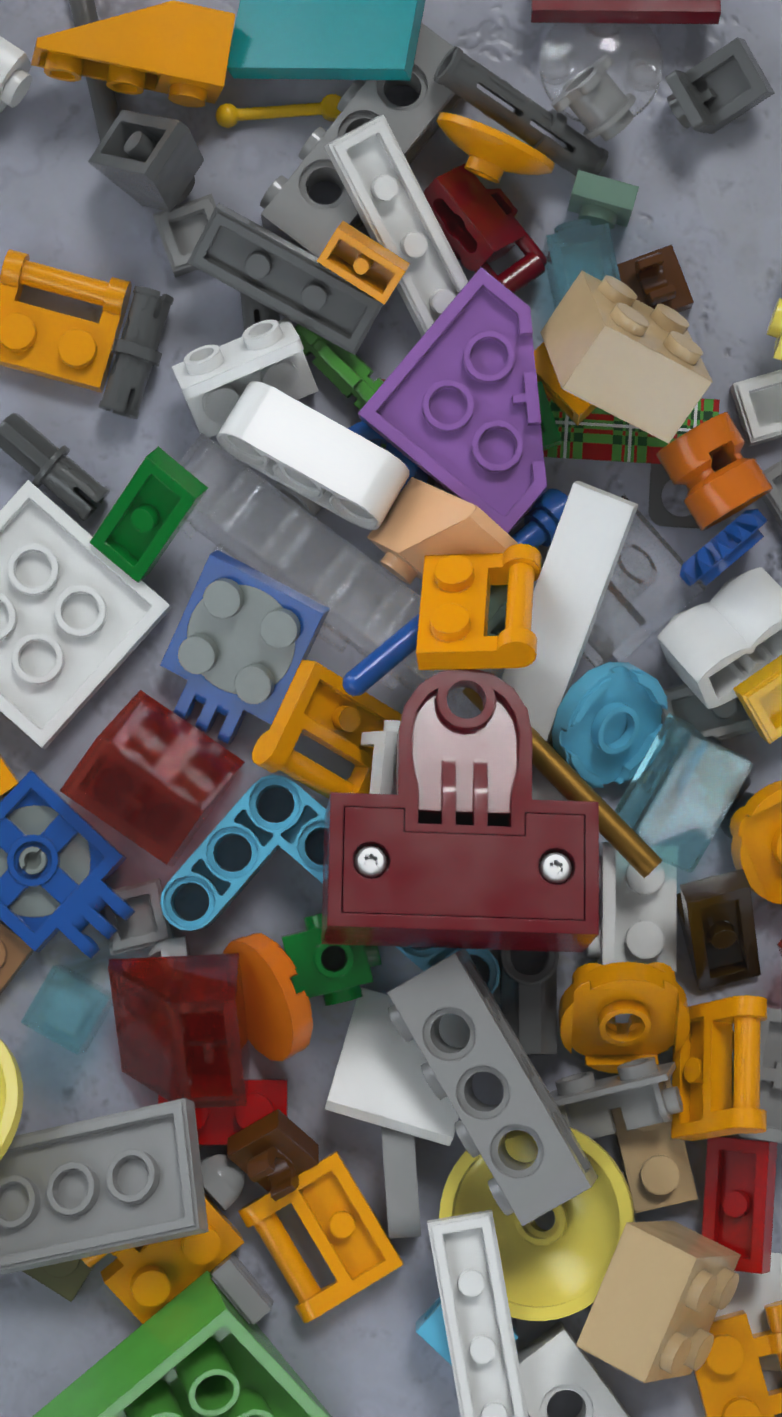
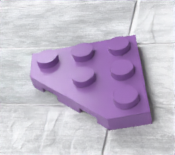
(470, 403)

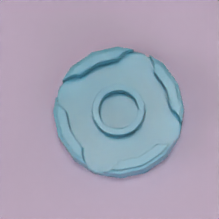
(609, 722)

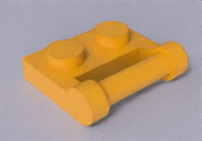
(55, 342)
(457, 610)
(332, 718)
(705, 1070)
(341, 1229)

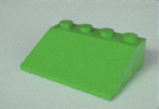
(190, 1363)

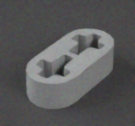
(401, 1184)

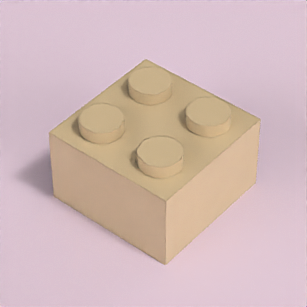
(626, 355)
(659, 1301)

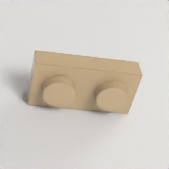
(654, 1164)

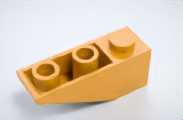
(158, 48)

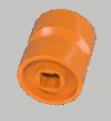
(711, 448)

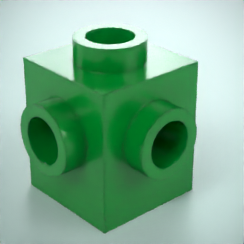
(334, 984)

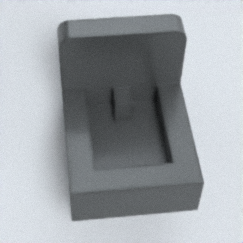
(718, 88)

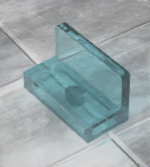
(682, 792)

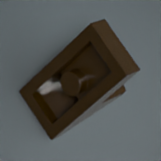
(719, 929)

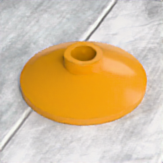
(492, 150)

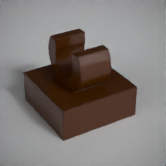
(657, 279)
(273, 1153)

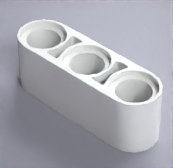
(313, 455)

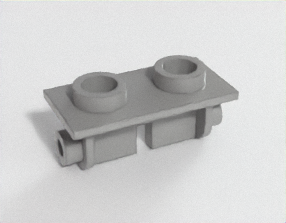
(637, 1090)

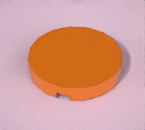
(275, 1015)

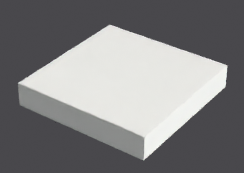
(383, 1077)

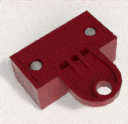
(462, 842)

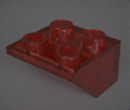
(153, 777)
(183, 1026)

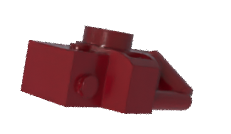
(483, 227)

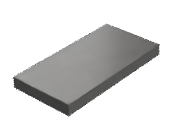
(101, 1186)

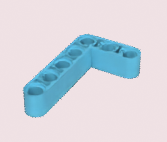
(265, 840)

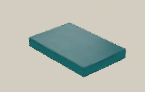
(325, 39)

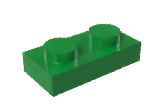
(148, 514)

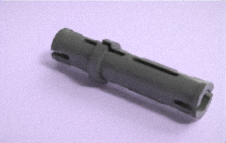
(463, 74)

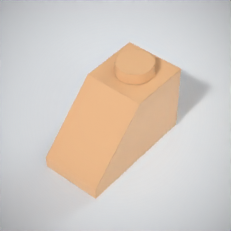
(433, 523)

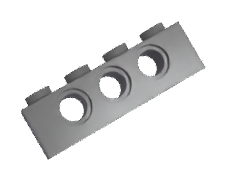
(286, 203)
(517, 1187)

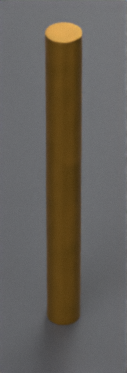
(575, 788)

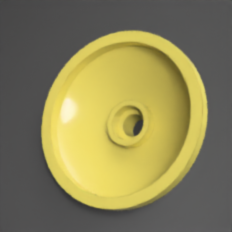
(557, 1268)

